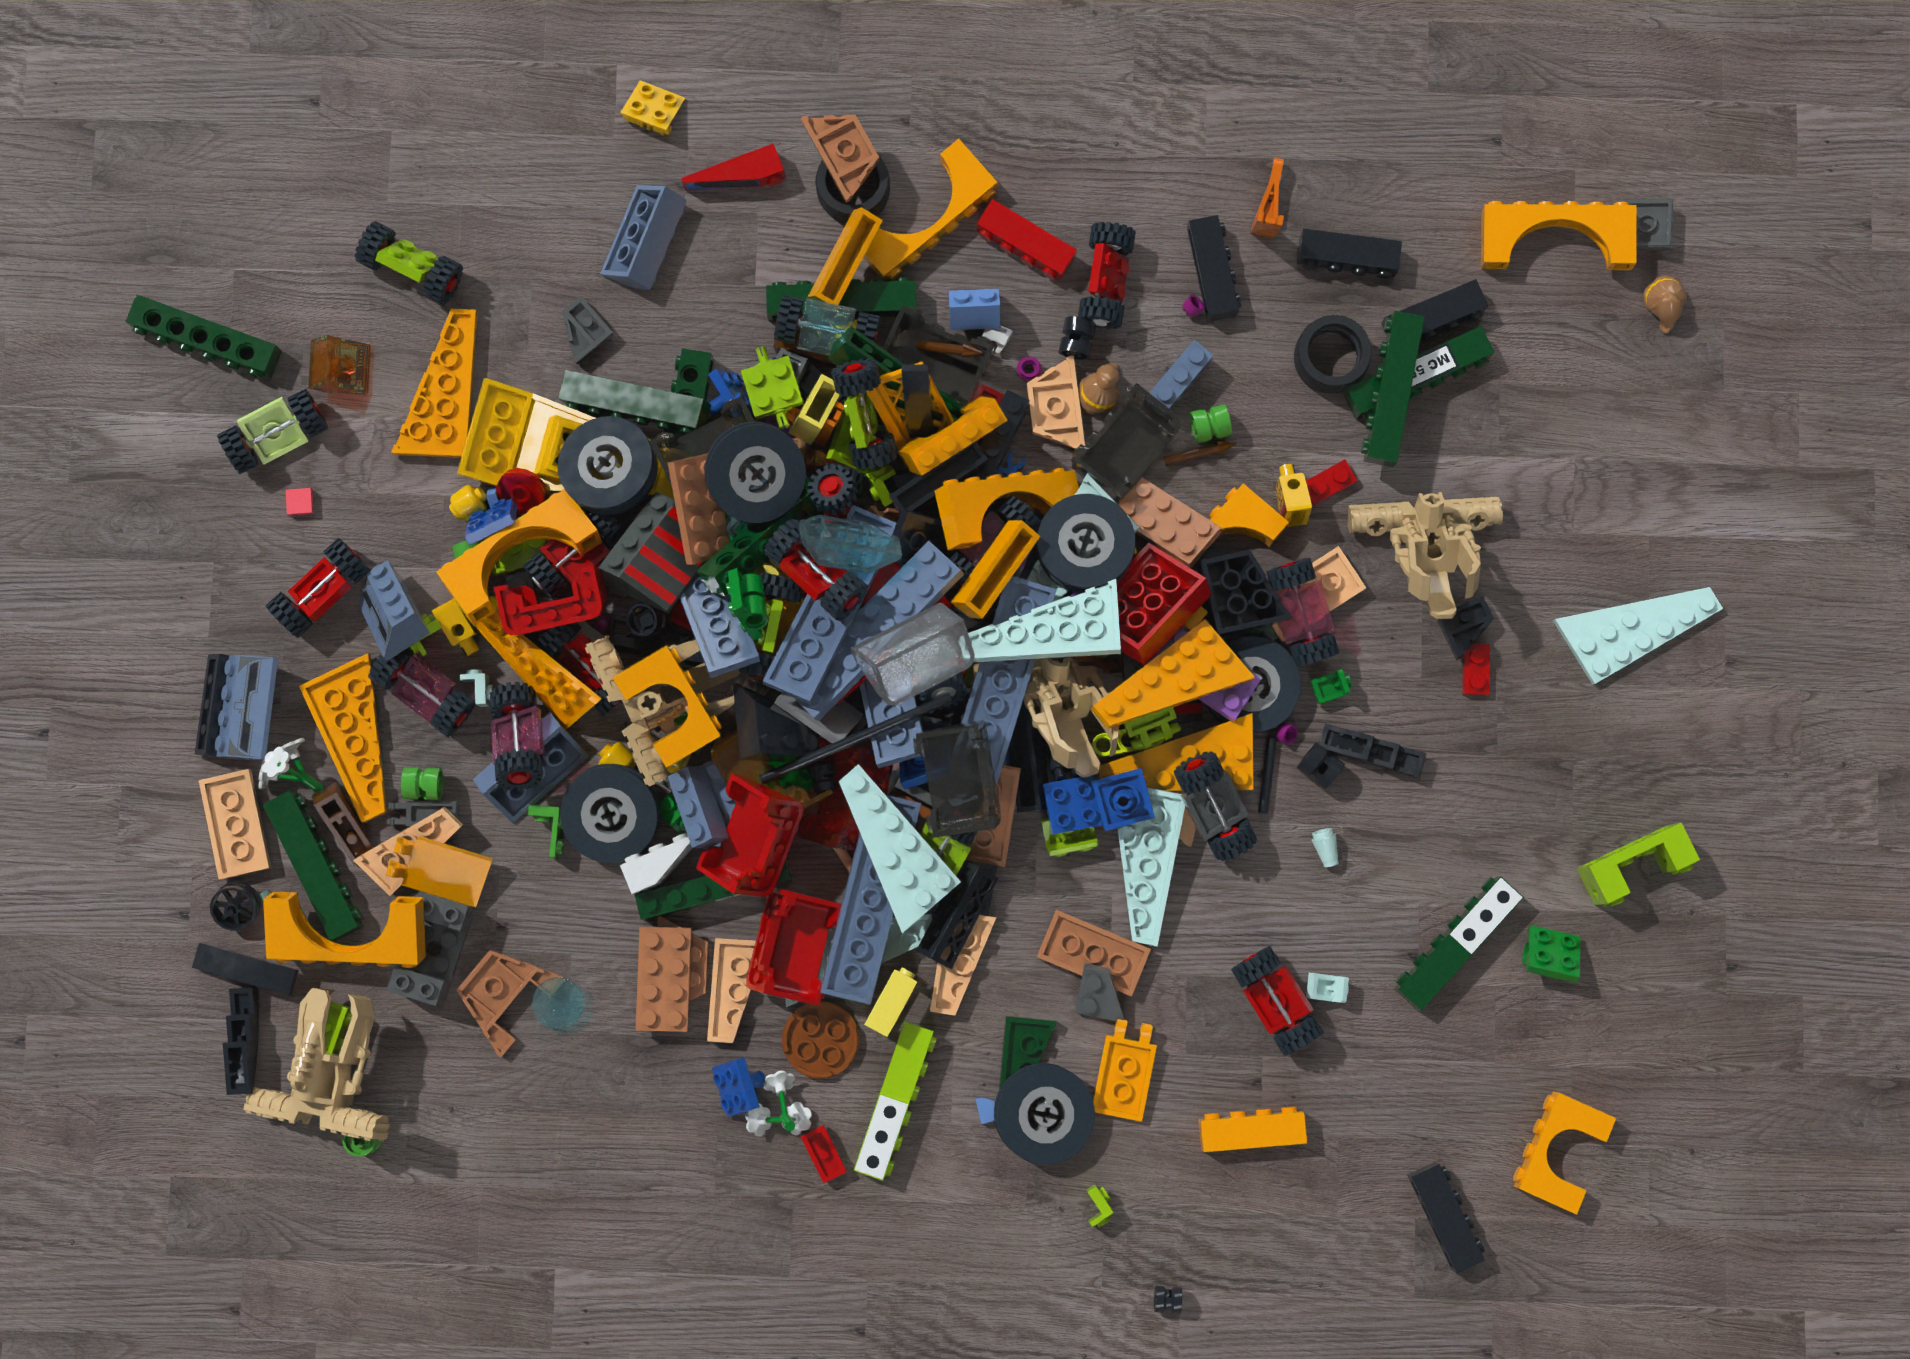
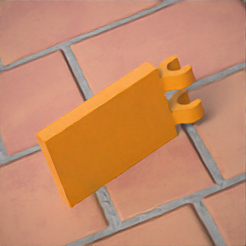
(441, 870)
(1124, 1073)

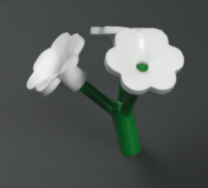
(277, 763)
(793, 1118)

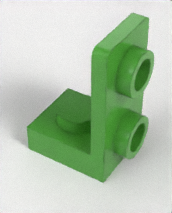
(543, 814)

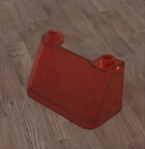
(834, 820)

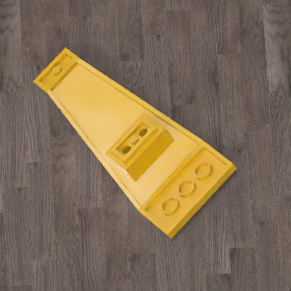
(524, 432)

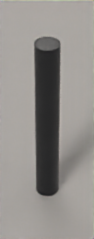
(1267, 775)

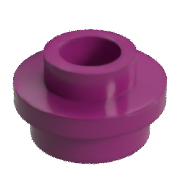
(1029, 361)

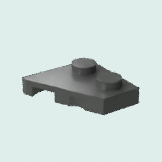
(584, 329)
(1098, 994)

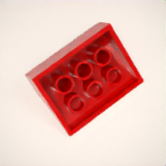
(1156, 601)

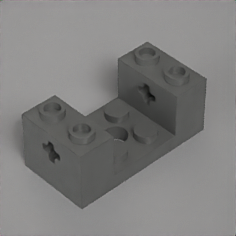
(431, 979)

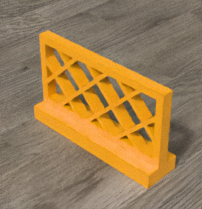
(893, 416)

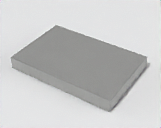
(832, 726)

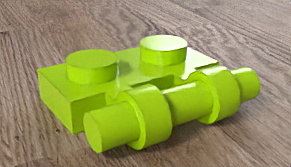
(1149, 721)

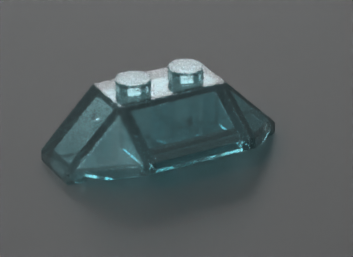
(848, 544)

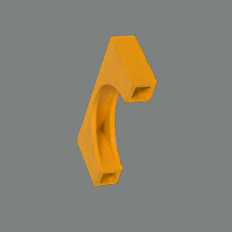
(970, 187)
(1248, 516)
(554, 519)
(293, 938)

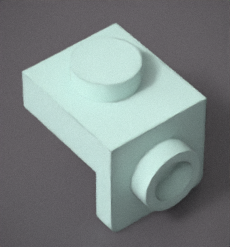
(482, 686)
(1327, 987)

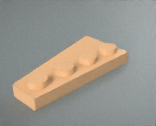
(437, 827)
(952, 983)
(729, 988)

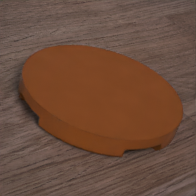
(820, 1039)

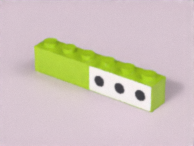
(894, 1100)

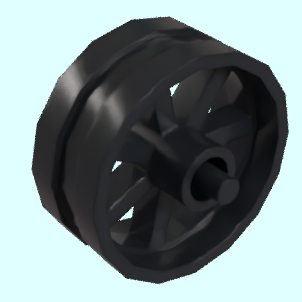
(235, 906)

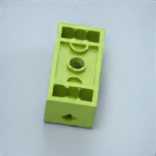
(1669, 846)

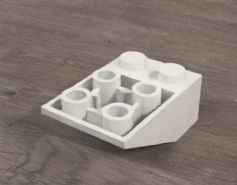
(654, 868)

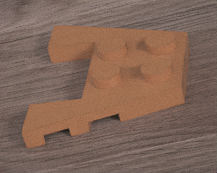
(493, 988)

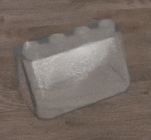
(915, 654)

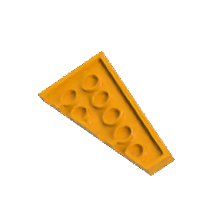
(1181, 673)
(554, 685)

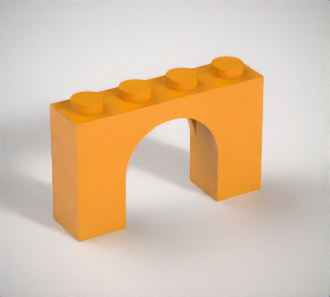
(977, 420)
(664, 668)
(1535, 1174)

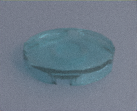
(557, 1003)

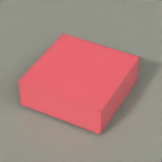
(299, 501)

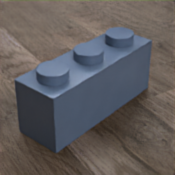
(1182, 374)
(698, 807)

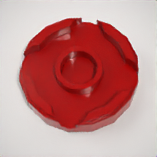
(523, 487)

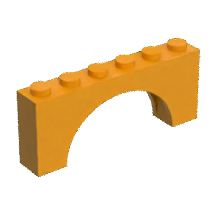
(1607, 225)
(965, 503)

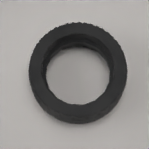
(842, 211)
(1347, 328)

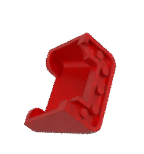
(523, 614)
(757, 841)
(791, 946)

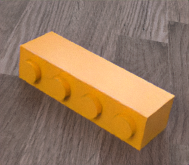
(845, 257)
(995, 569)
(1252, 1131)

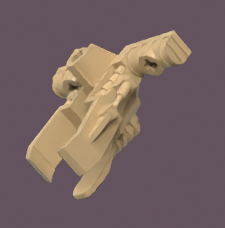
(1434, 539)
(1064, 699)
(656, 704)
(323, 1080)

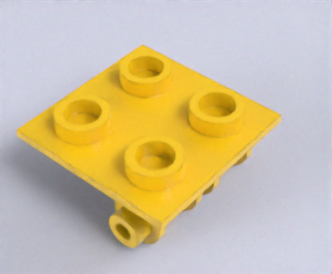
(652, 107)

